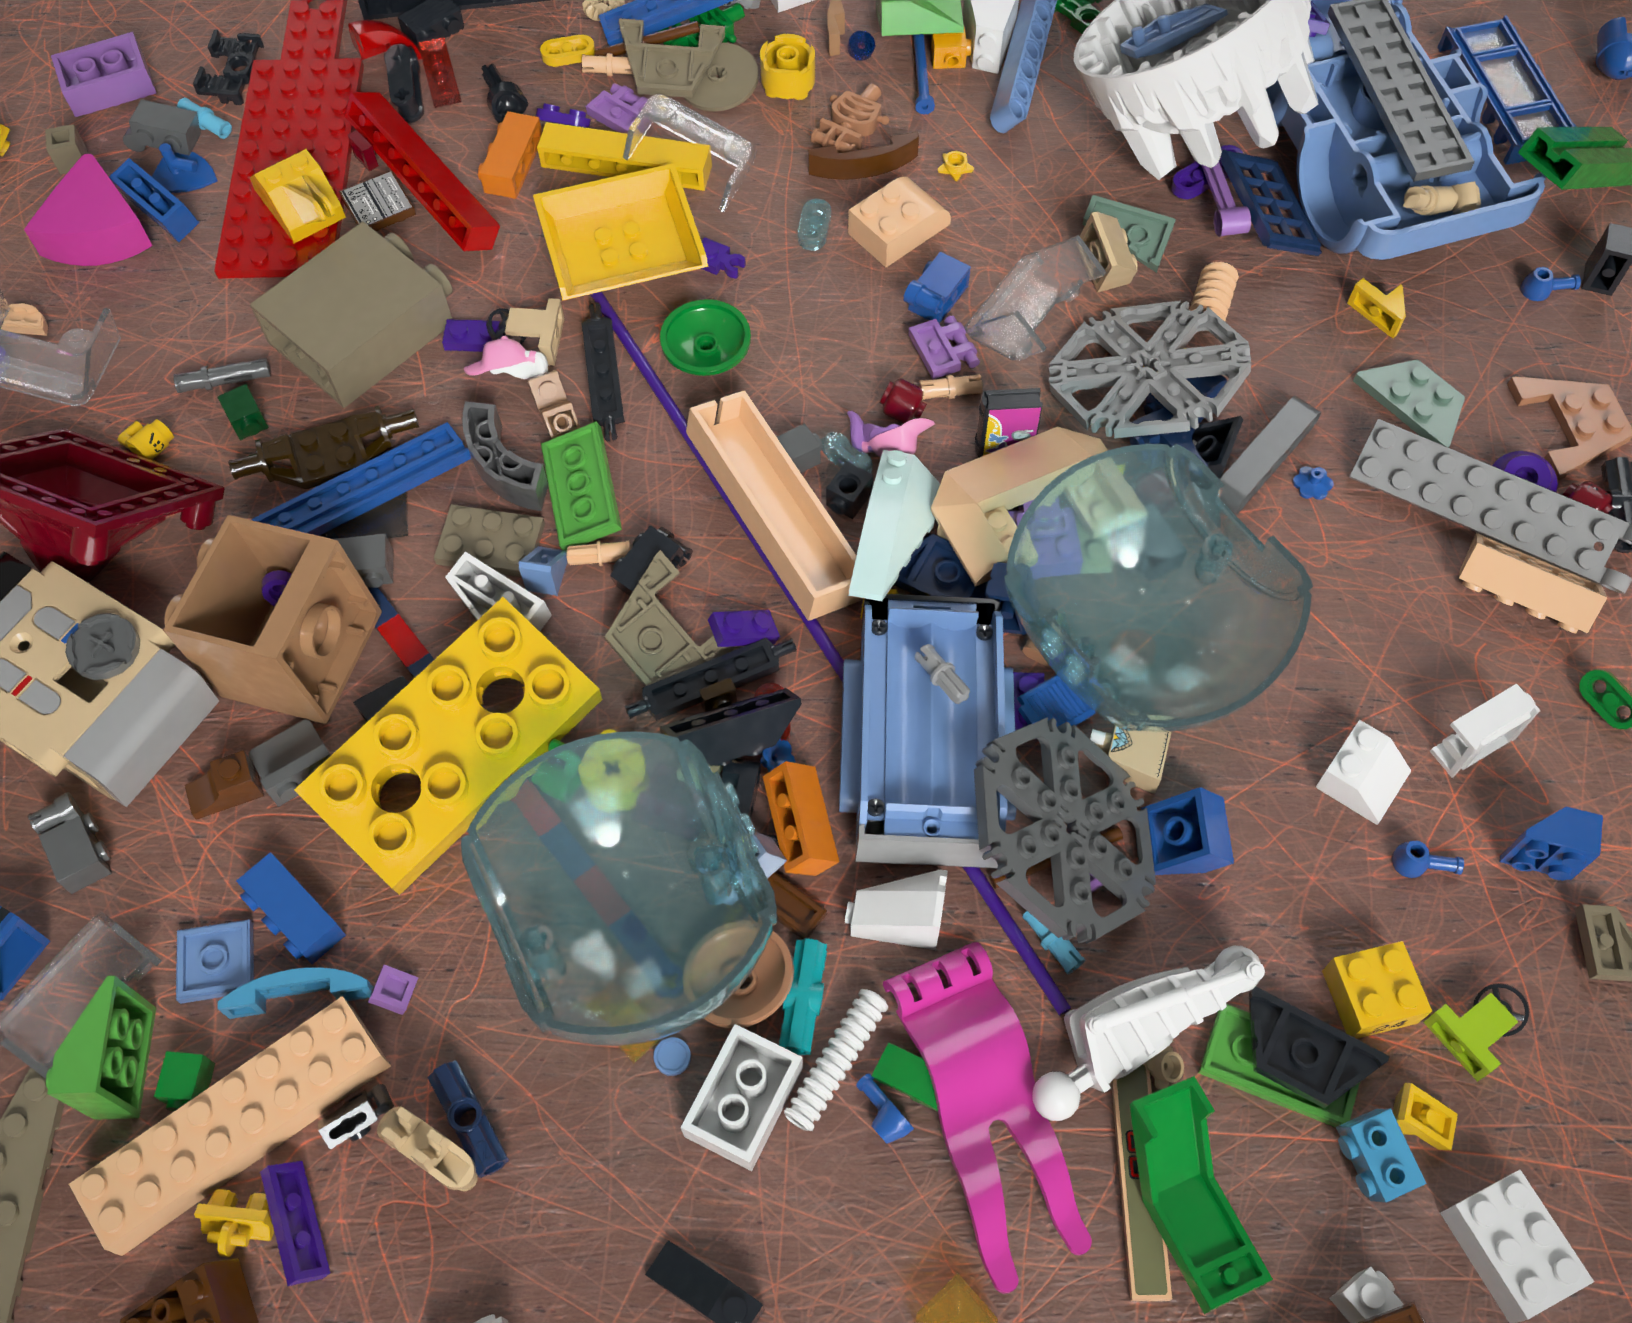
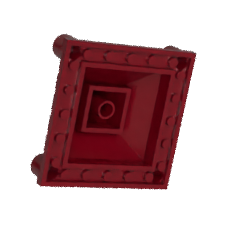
(87, 499)

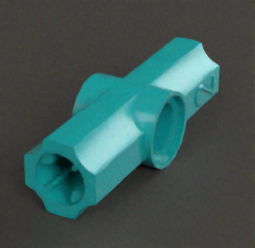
(804, 998)

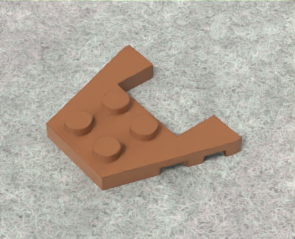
(1585, 413)

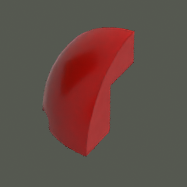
(376, 37)

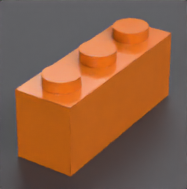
(510, 155)
(800, 819)

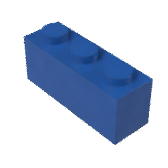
(154, 200)
(289, 909)

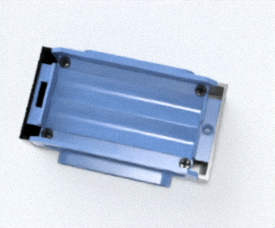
(908, 744)

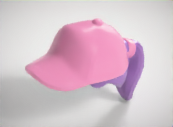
(875, 438)

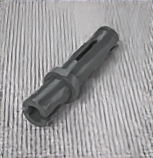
(216, 376)

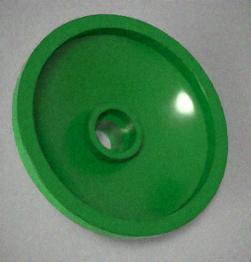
(701, 327)

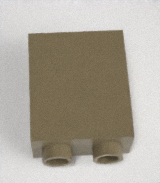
(355, 312)

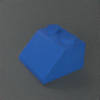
(1189, 833)

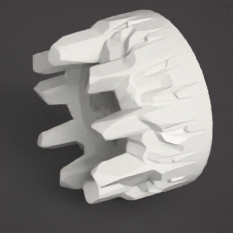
(1200, 78)

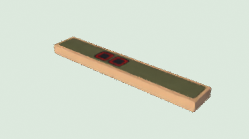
(1143, 1243)

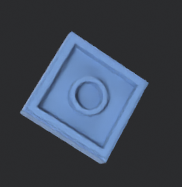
(213, 960)

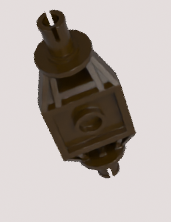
(324, 450)

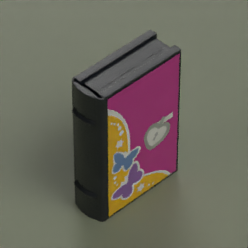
(1007, 418)

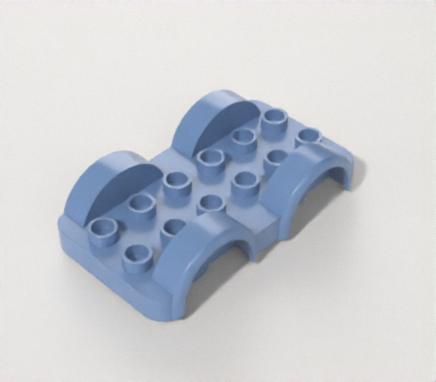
(1354, 176)

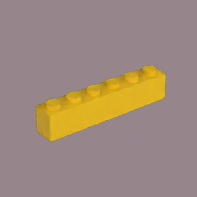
(602, 154)

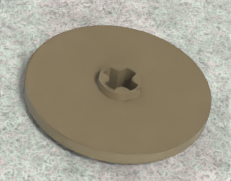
(736, 83)

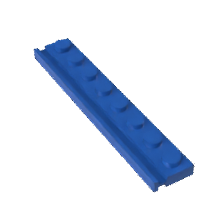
(655, 13)
(370, 483)

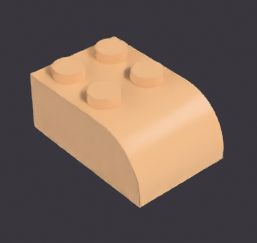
(896, 220)

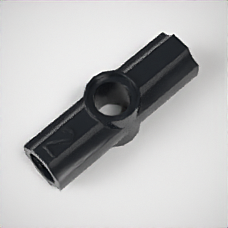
(1618, 483)

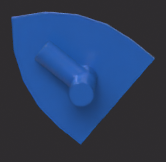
(182, 172)

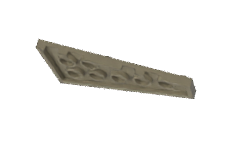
(24, 1156)

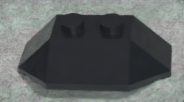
(739, 727)

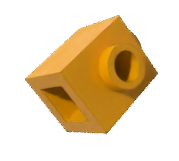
(950, 50)

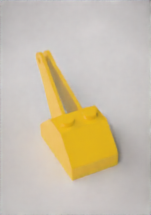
(298, 195)

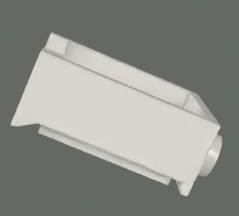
(1485, 729)

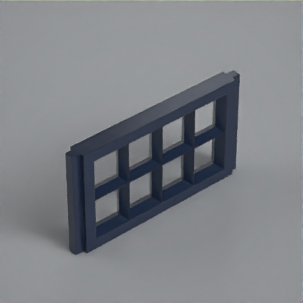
(1308, 241)

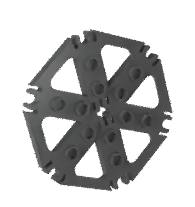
(1072, 854)

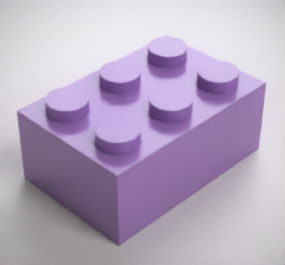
(103, 74)

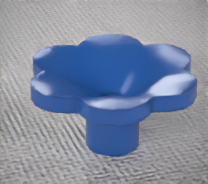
(1313, 482)
(777, 755)

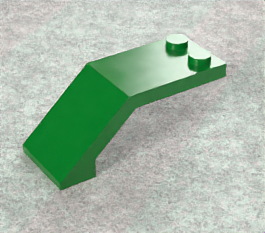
(1187, 1199)

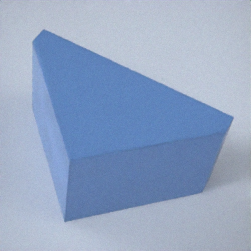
(543, 570)

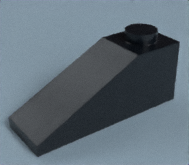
(703, 1288)

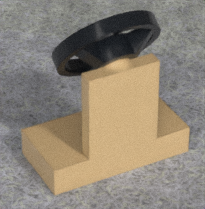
(532, 323)

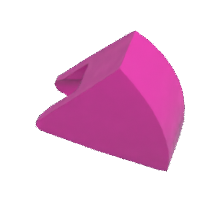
(86, 220)

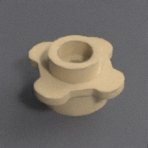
(1165, 1067)

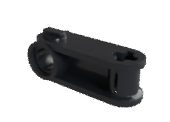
(404, 81)

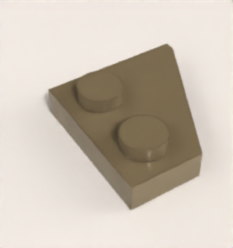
(1605, 942)

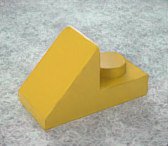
(1382, 310)
(1424, 1117)

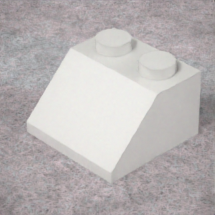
(1366, 773)

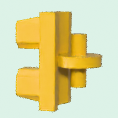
(233, 1225)

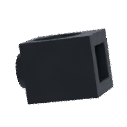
(849, 479)

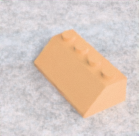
(1532, 583)

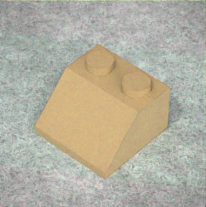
(1110, 247)

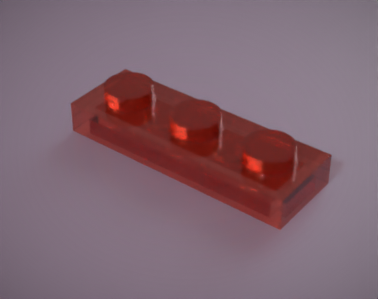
(439, 72)

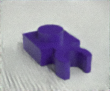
(719, 258)

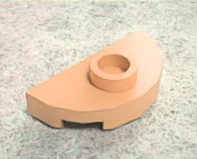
(25, 320)

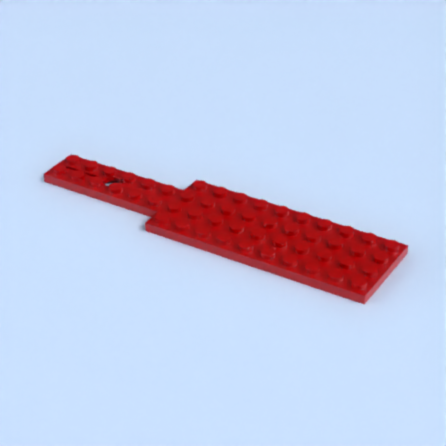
(290, 109)

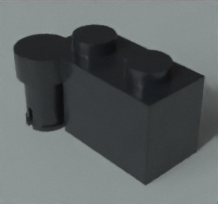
(631, 568)

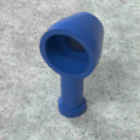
(1540, 283)
(1413, 867)
(889, 1121)

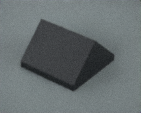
(1215, 442)

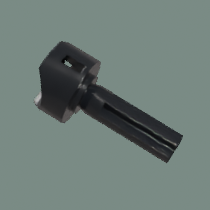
(503, 95)

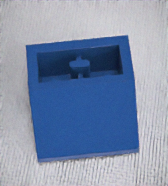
(1558, 844)

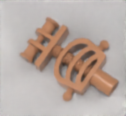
(852, 119)

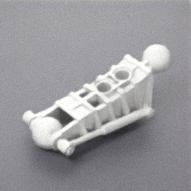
(1139, 1021)

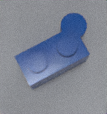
(938, 287)

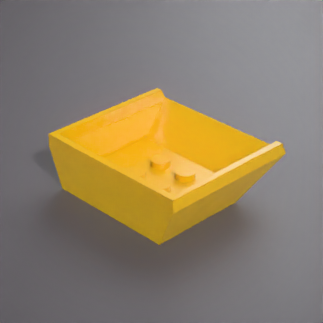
(619, 231)

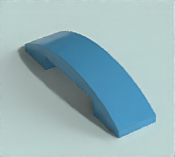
(252, 996)

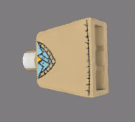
(1137, 753)

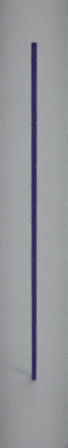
(974, 873)

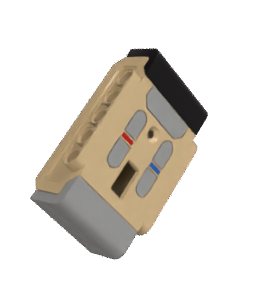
(99, 730)

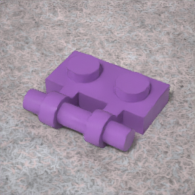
(615, 109)
(935, 349)

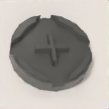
(103, 646)

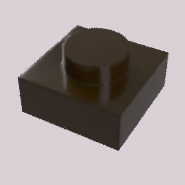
(718, 695)

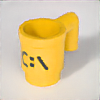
(146, 440)

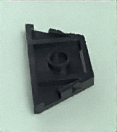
(1306, 1051)

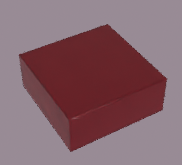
(363, 150)

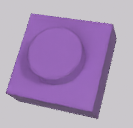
(393, 989)

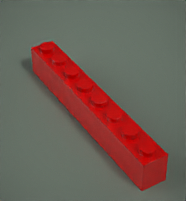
(422, 171)

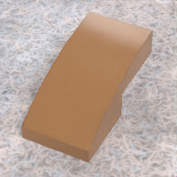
(835, 26)

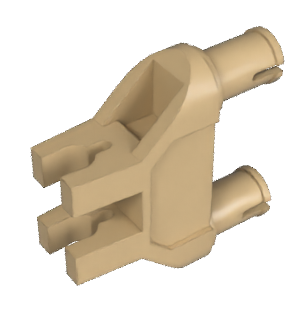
(428, 1149)

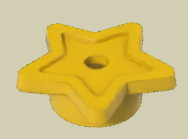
(955, 158)

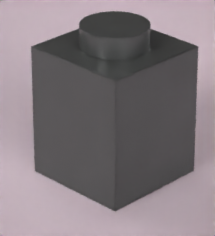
(802, 447)

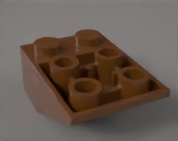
(205, 1295)

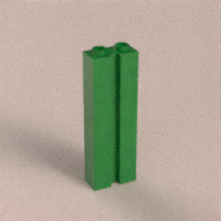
(1580, 156)

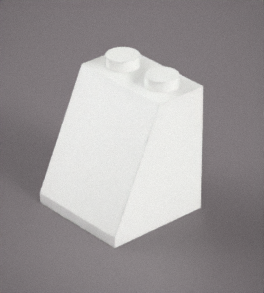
(990, 30)

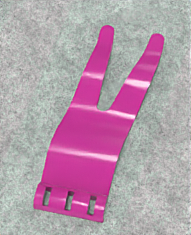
(978, 1077)

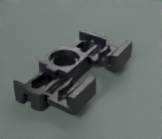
(239, 54)

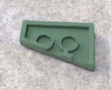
(1145, 230)

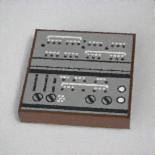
(378, 201)

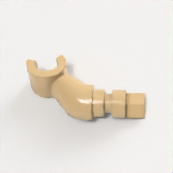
(1440, 199)

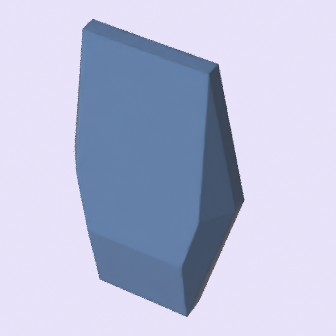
(1170, 30)

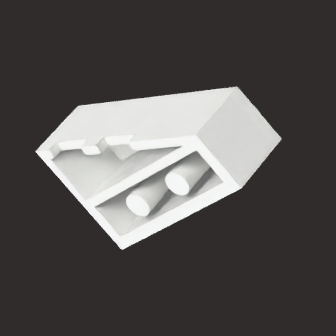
(483, 586)

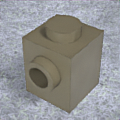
(64, 153)

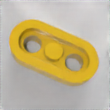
(566, 50)

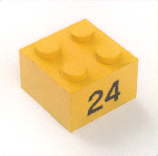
(1376, 990)

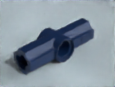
(478, 1138)

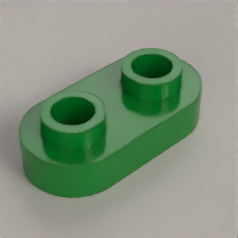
(1610, 700)

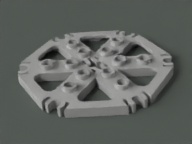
(1163, 353)

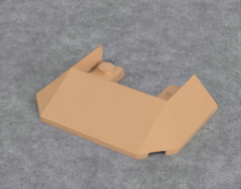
(977, 494)

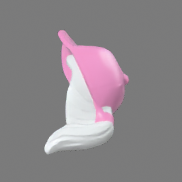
(511, 358)

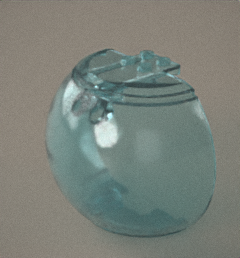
(1154, 590)
(620, 887)

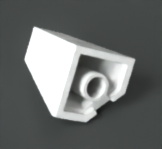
(900, 911)

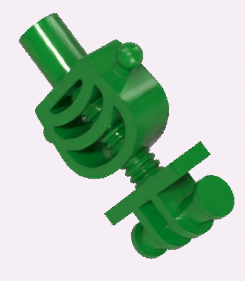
(717, 17)

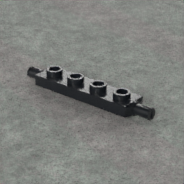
(602, 372)
(683, 688)

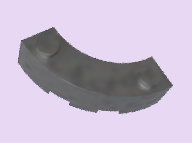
(502, 470)

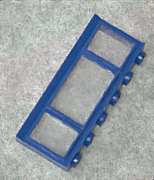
(1515, 85)

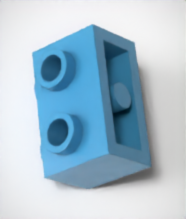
(1380, 1155)

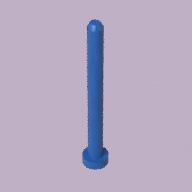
(924, 103)

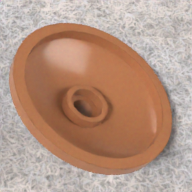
(768, 989)

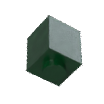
(243, 412)

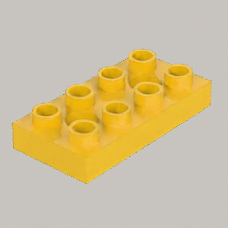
(449, 743)

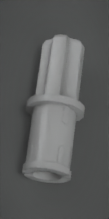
(943, 674)

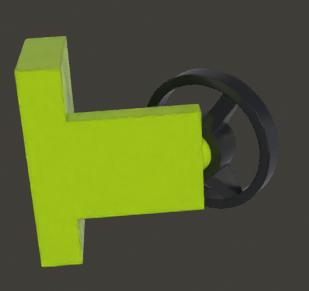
(1478, 1029)

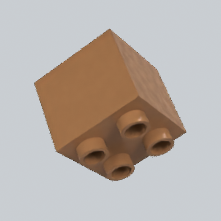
(266, 655)

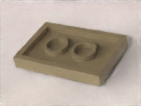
(489, 536)

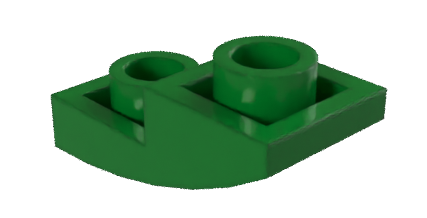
(906, 1074)

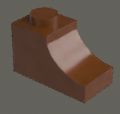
(226, 785)

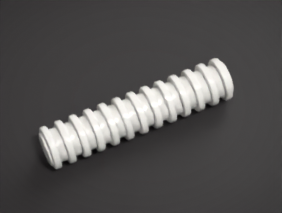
(836, 1059)

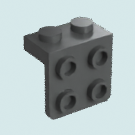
(288, 760)

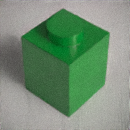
(183, 1078)

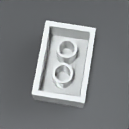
(742, 1097)
(1516, 1248)

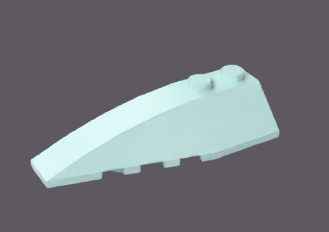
(893, 524)

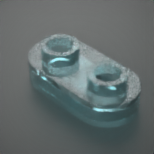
(814, 224)
(839, 450)

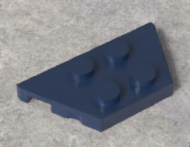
(938, 572)

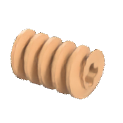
(1215, 288)

